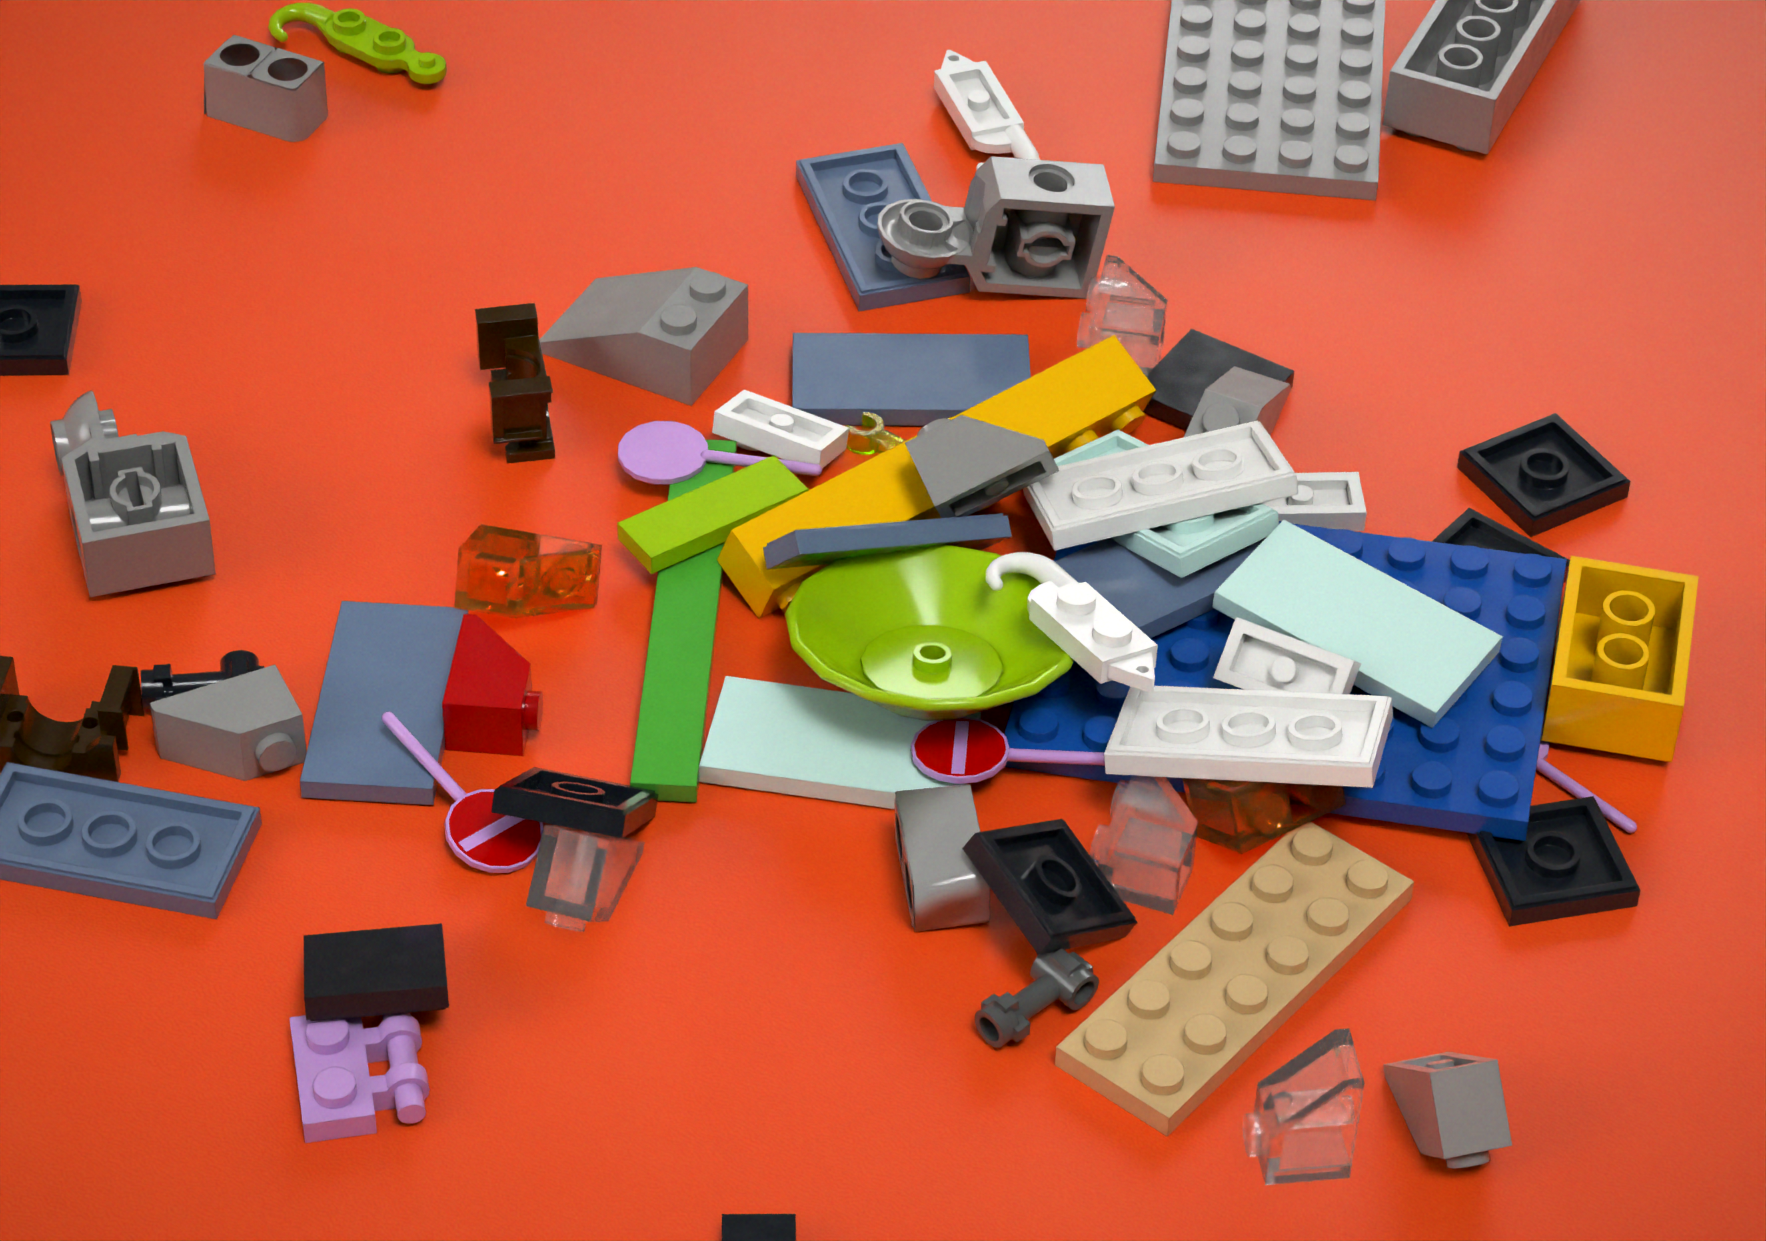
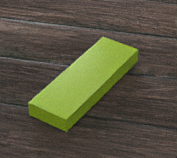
(707, 514)

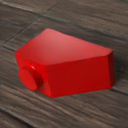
(489, 694)

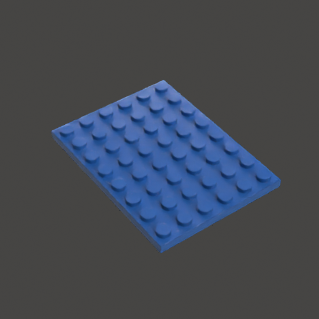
(1458, 776)

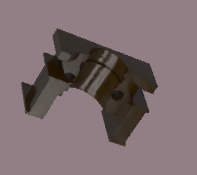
(520, 391)
(76, 747)

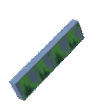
(828, 544)

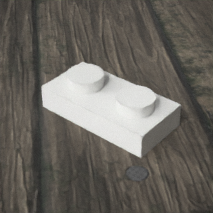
(779, 429)
(1324, 501)
(1275, 662)

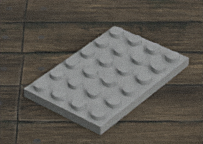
(1273, 96)

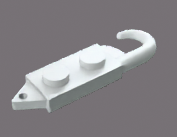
(981, 108)
(1081, 622)

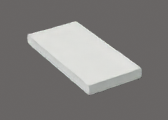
(1160, 485)
(1250, 736)

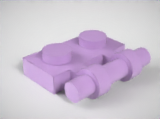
(334, 1076)

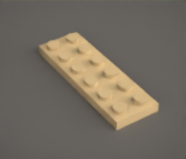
(1233, 976)

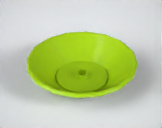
(923, 632)

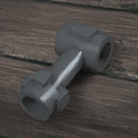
(1056, 977)

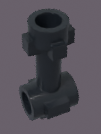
(161, 683)

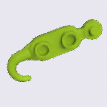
(363, 38)

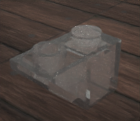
(1126, 308)
(1148, 844)

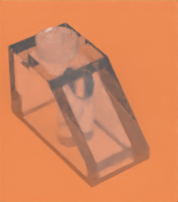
(581, 875)
(1308, 1114)

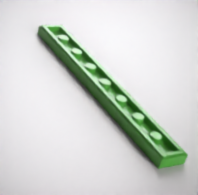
(680, 662)

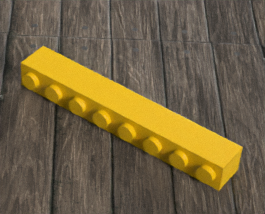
(1062, 405)

